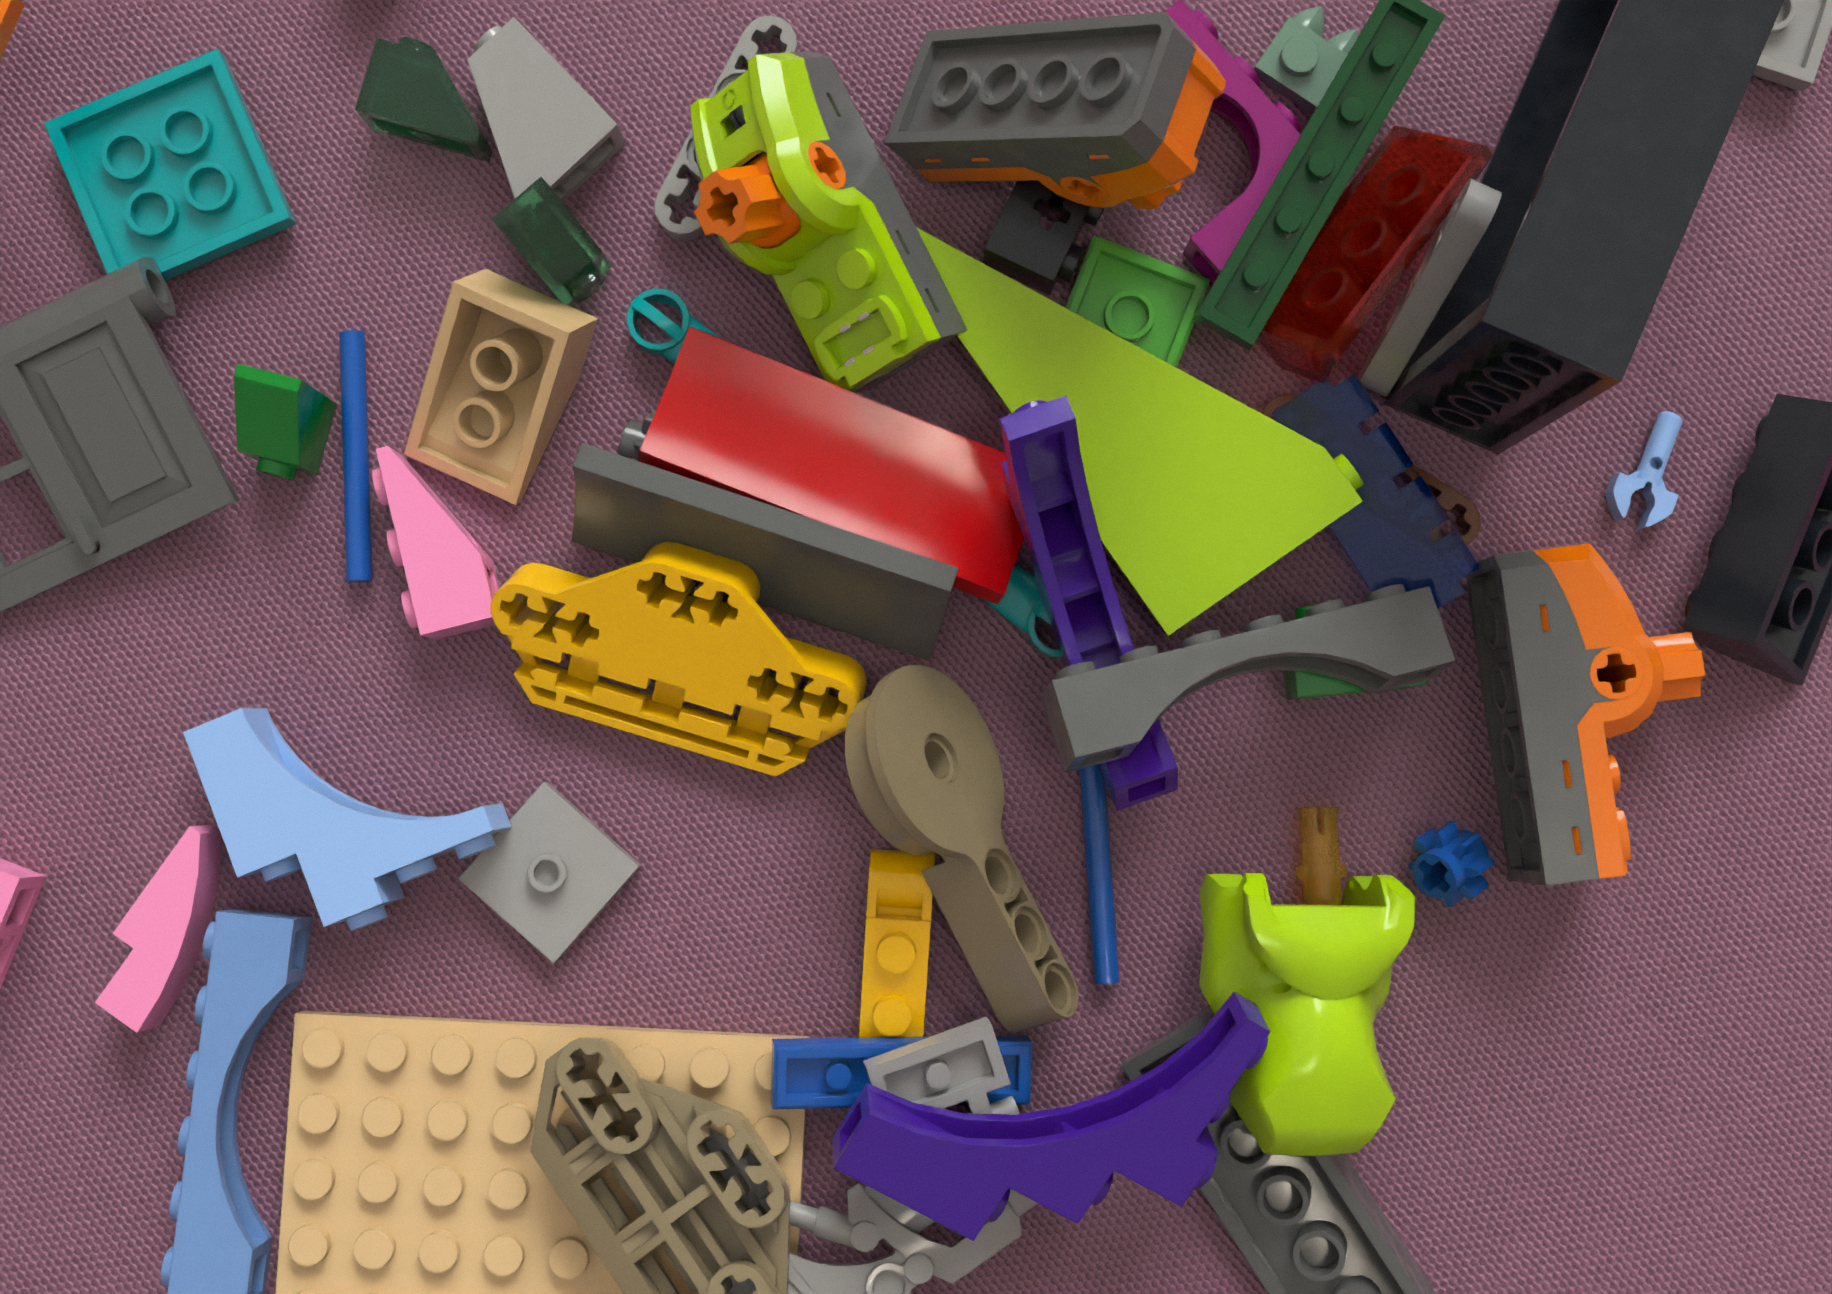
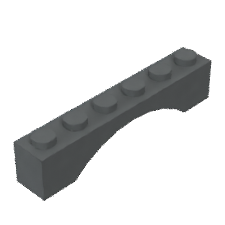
(1371, 644)

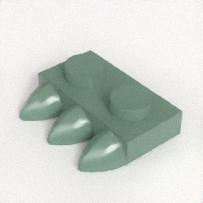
(1301, 61)

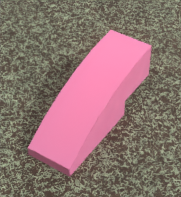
(165, 932)

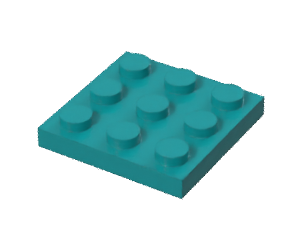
(171, 169)

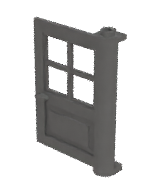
(102, 427)

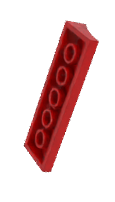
(835, 459)

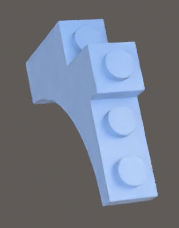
(290, 820)

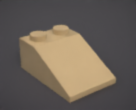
(498, 382)

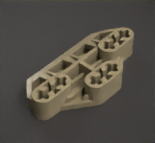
(665, 1174)

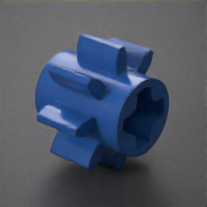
(1451, 864)

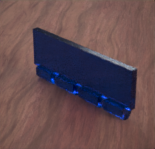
(1390, 527)

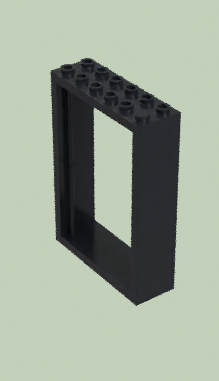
(1590, 214)

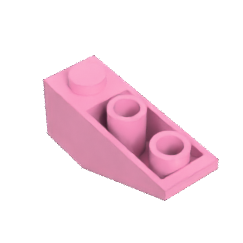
(443, 564)

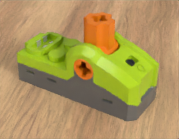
(810, 202)

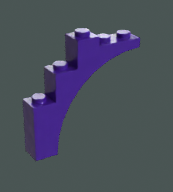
(1072, 573)
(1065, 1157)

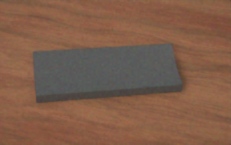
(798, 560)
(1294, 1218)

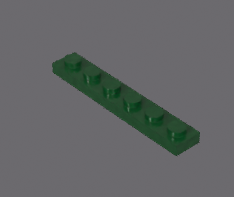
(1318, 169)

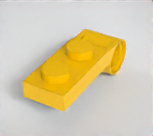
(896, 945)

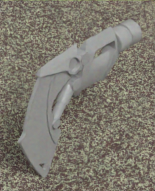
(868, 1221)

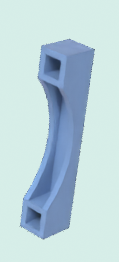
(218, 1232)

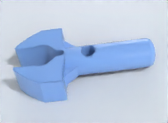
(1648, 476)

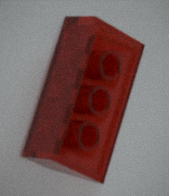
(1368, 247)

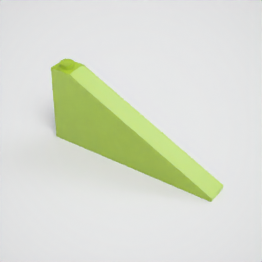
(1177, 473)

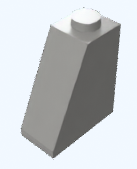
(539, 113)

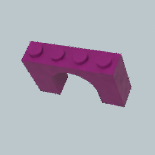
(1265, 128)

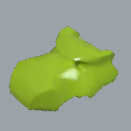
(1319, 988)

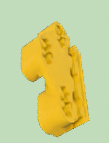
(686, 643)

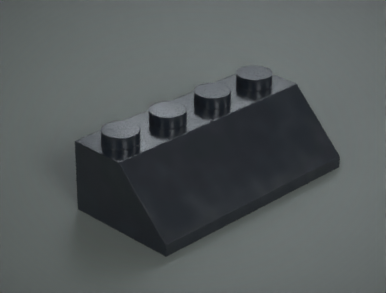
(1772, 560)

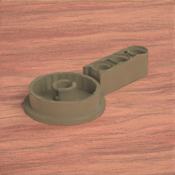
(937, 786)

